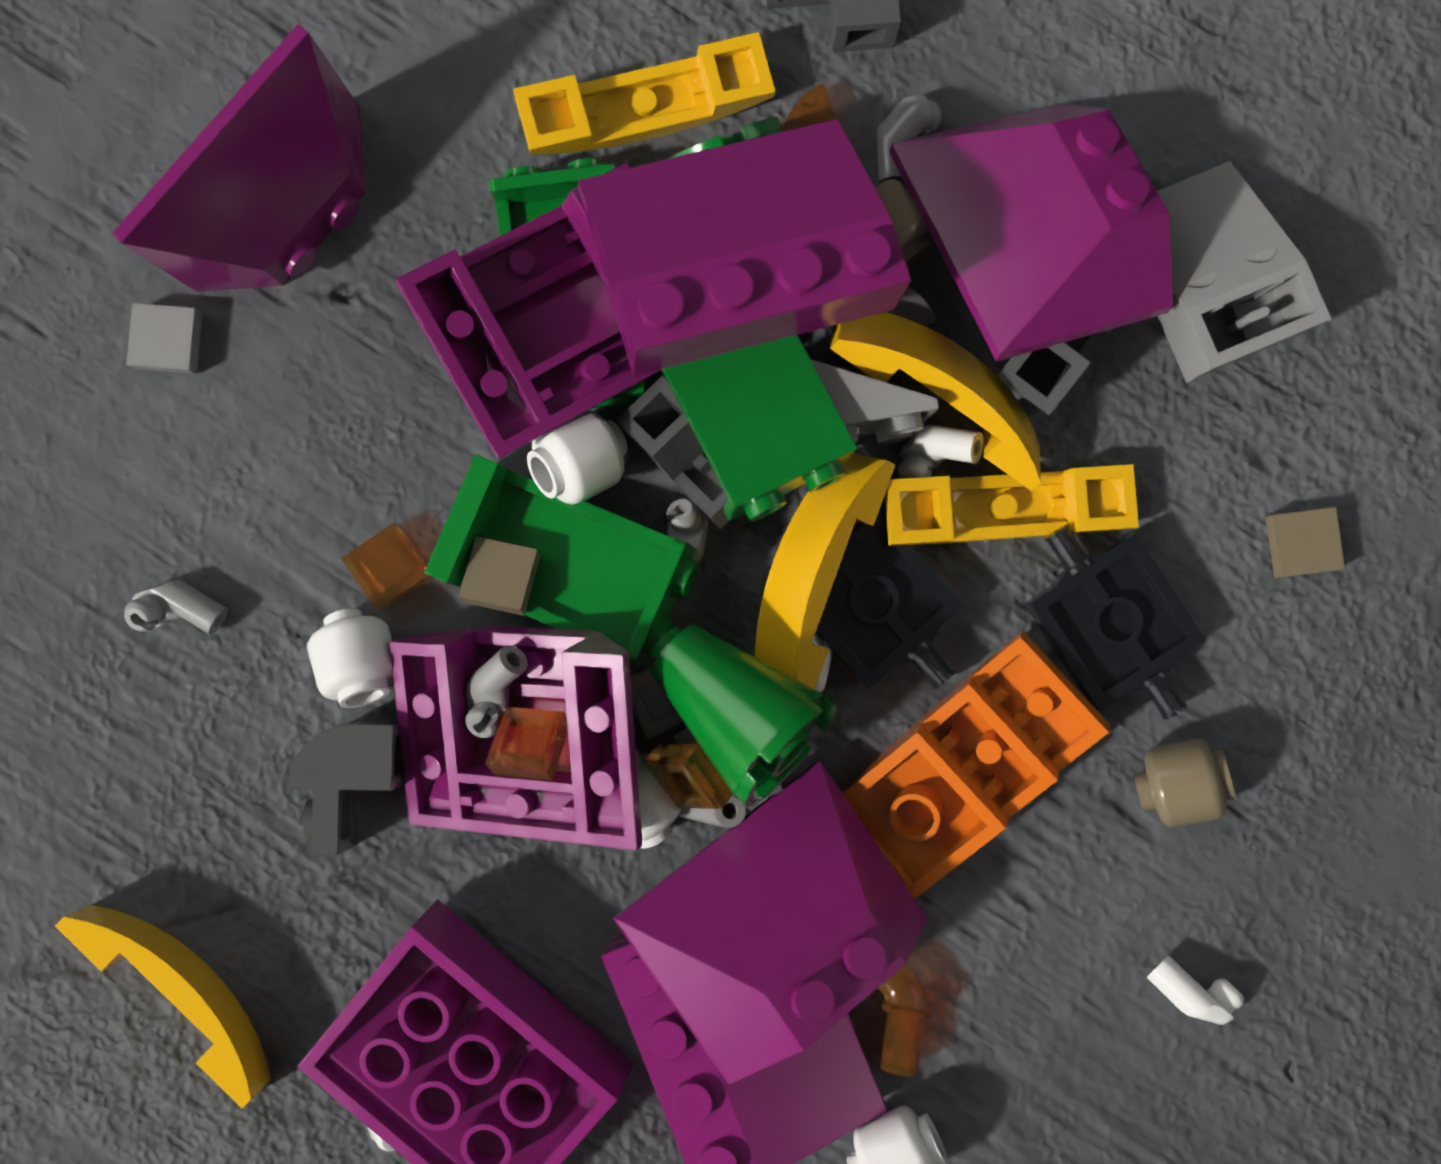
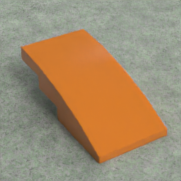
(973, 763)

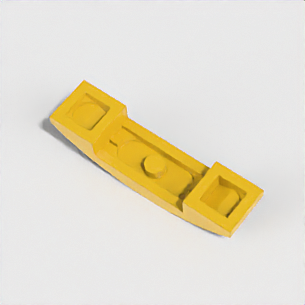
(647, 101)
(889, 343)
(1002, 508)
(809, 563)
(236, 1057)

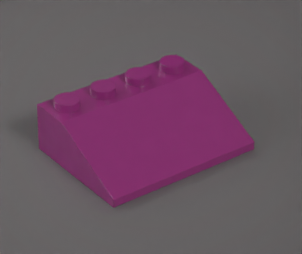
(742, 245)
(465, 1055)
(761, 1118)

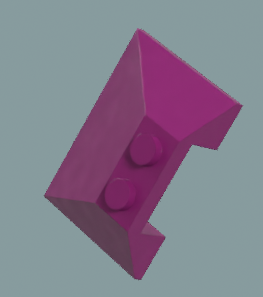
(258, 180)
(1043, 224)
(524, 326)
(567, 671)
(776, 927)

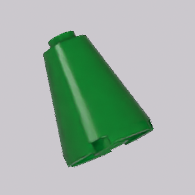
(739, 709)

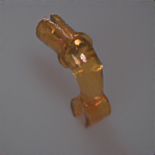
(905, 1022)

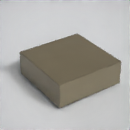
(1305, 542)
(499, 576)

